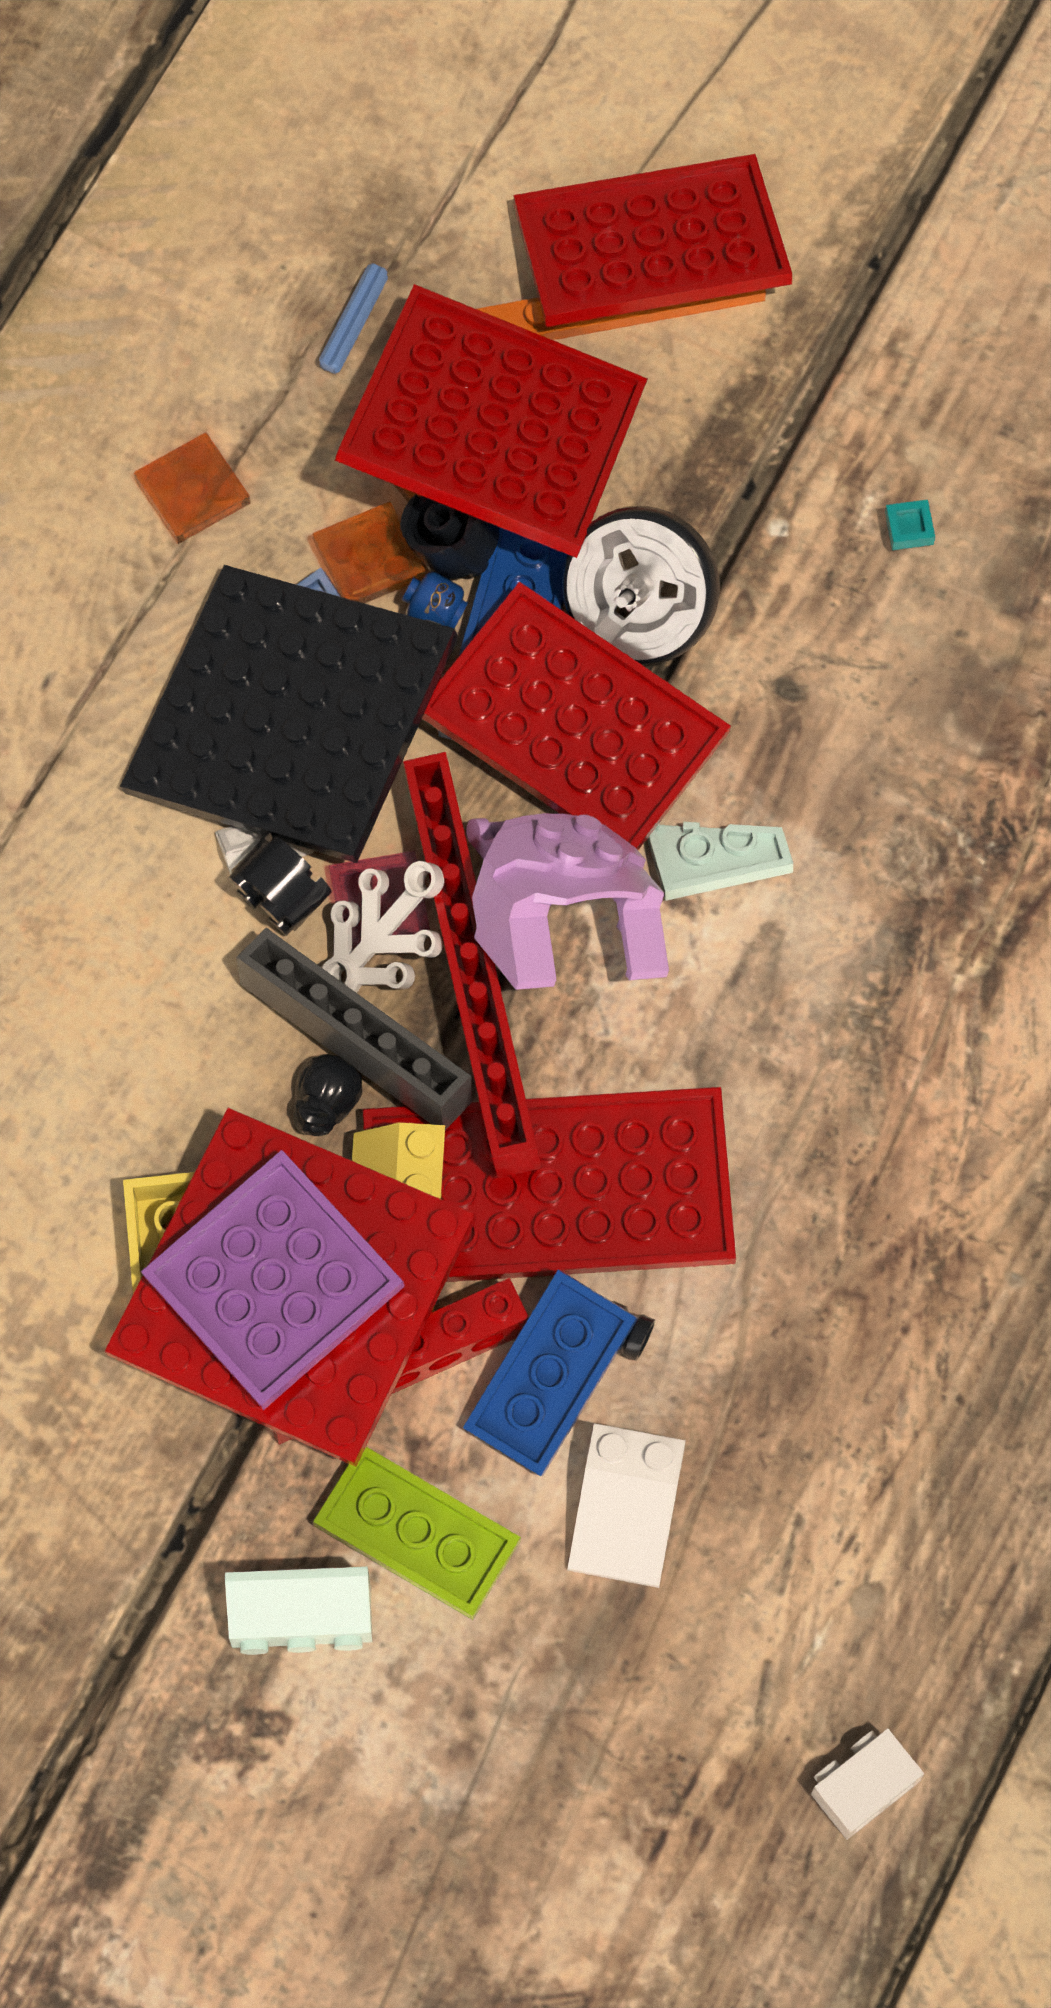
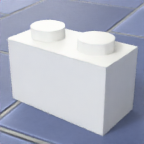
(866, 1782)

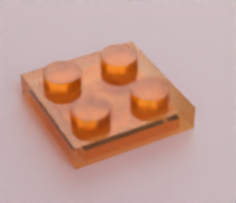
(192, 487)
(368, 554)

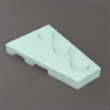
(708, 859)

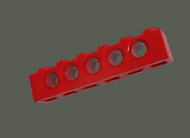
(461, 1333)

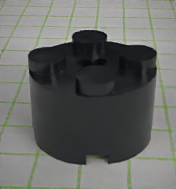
(448, 538)
(279, 882)

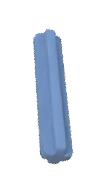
(353, 318)

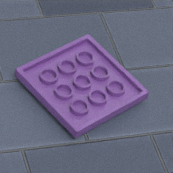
(273, 1279)

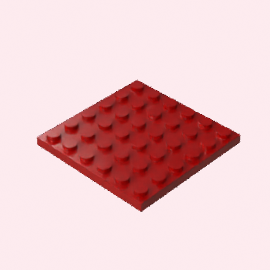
(492, 420)
(348, 1389)

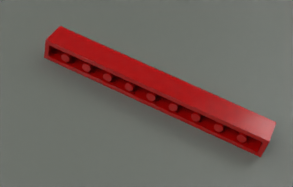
(472, 969)

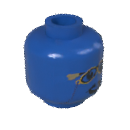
(435, 600)

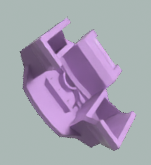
(559, 862)

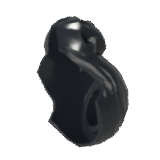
(325, 1094)

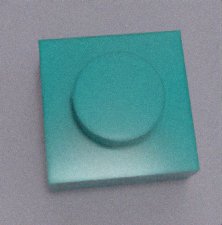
(910, 524)

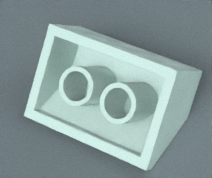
(299, 1609)

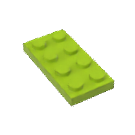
(417, 1532)

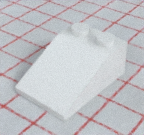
(626, 1505)

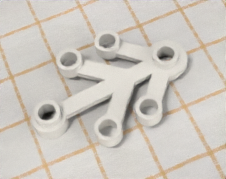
(377, 932)

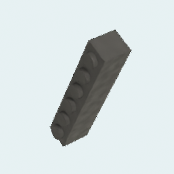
(354, 1029)

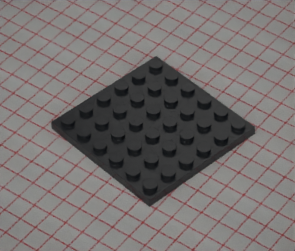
(290, 712)

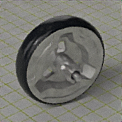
(667, 552)

